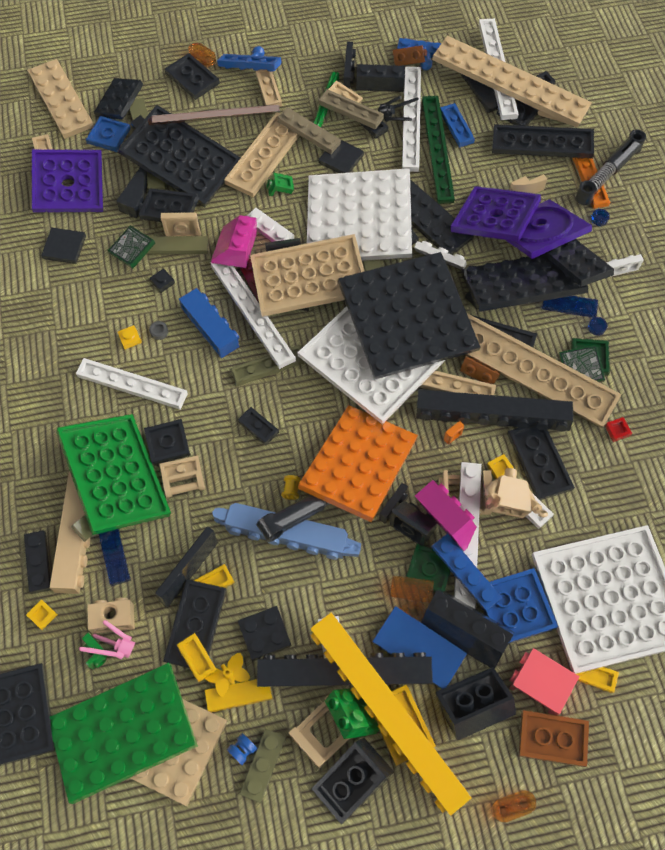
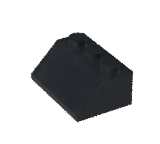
(380, 78)
(476, 703)

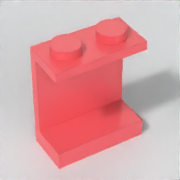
(544, 681)

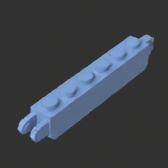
(306, 535)

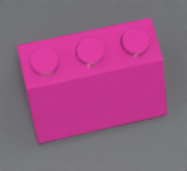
(236, 242)
(447, 513)

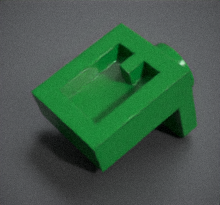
(280, 183)
(96, 660)

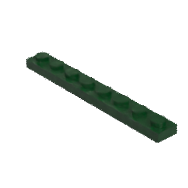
(438, 150)

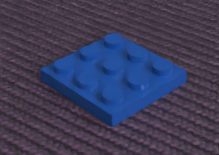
(522, 605)

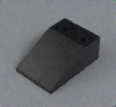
(352, 780)

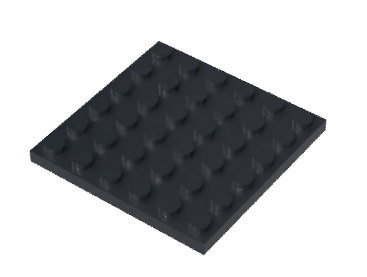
(408, 315)

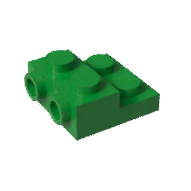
(350, 714)

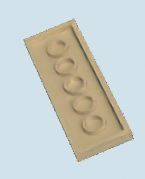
(60, 98)
(261, 157)

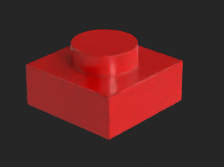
(618, 429)

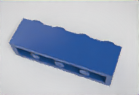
(209, 323)

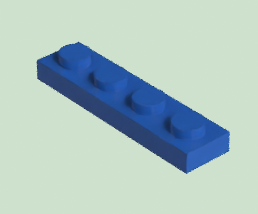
(466, 572)

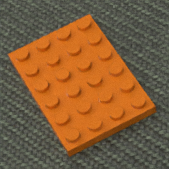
(358, 463)

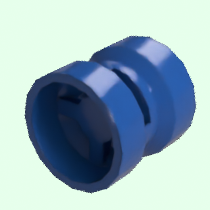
(245, 744)

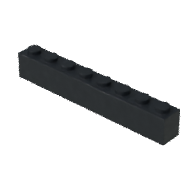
(495, 410)
(320, 672)

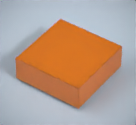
(454, 432)

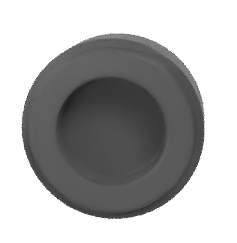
(158, 330)

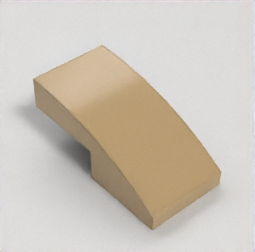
(532, 186)

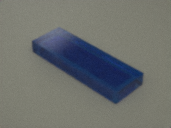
(572, 305)
(114, 557)

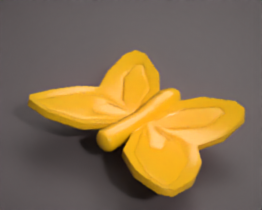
(229, 675)

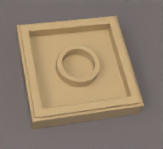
(180, 224)

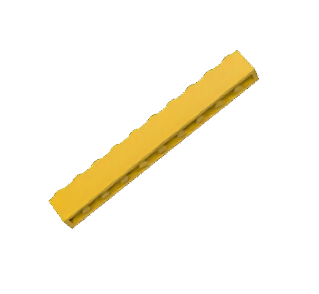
(391, 714)

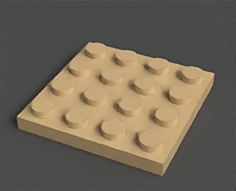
(180, 775)

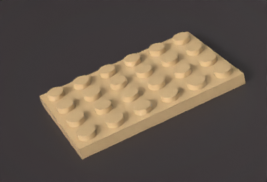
(304, 274)

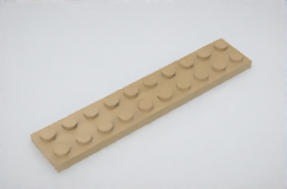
(512, 81)
(542, 373)

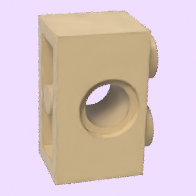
(122, 620)

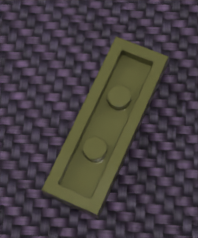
(263, 766)

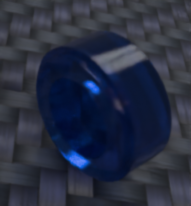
(600, 217)
(597, 326)

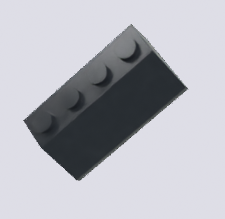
(467, 628)

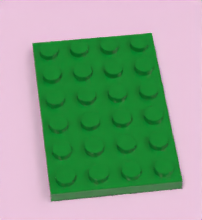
(112, 473)
(121, 733)

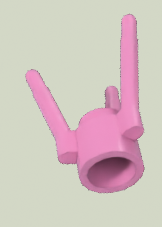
(122, 646)

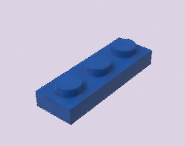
(457, 125)

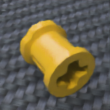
(291, 487)

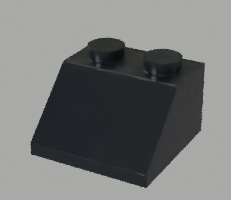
(413, 523)

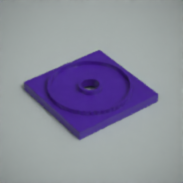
(55, 166)
(483, 203)
(558, 228)

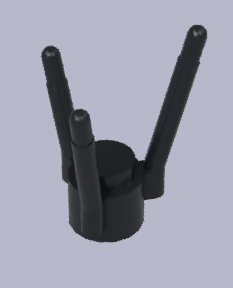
(389, 110)

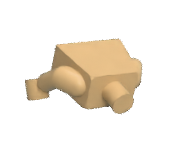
(512, 496)

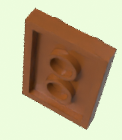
(554, 738)

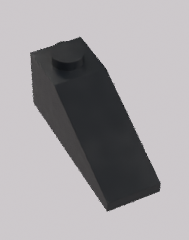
(134, 194)

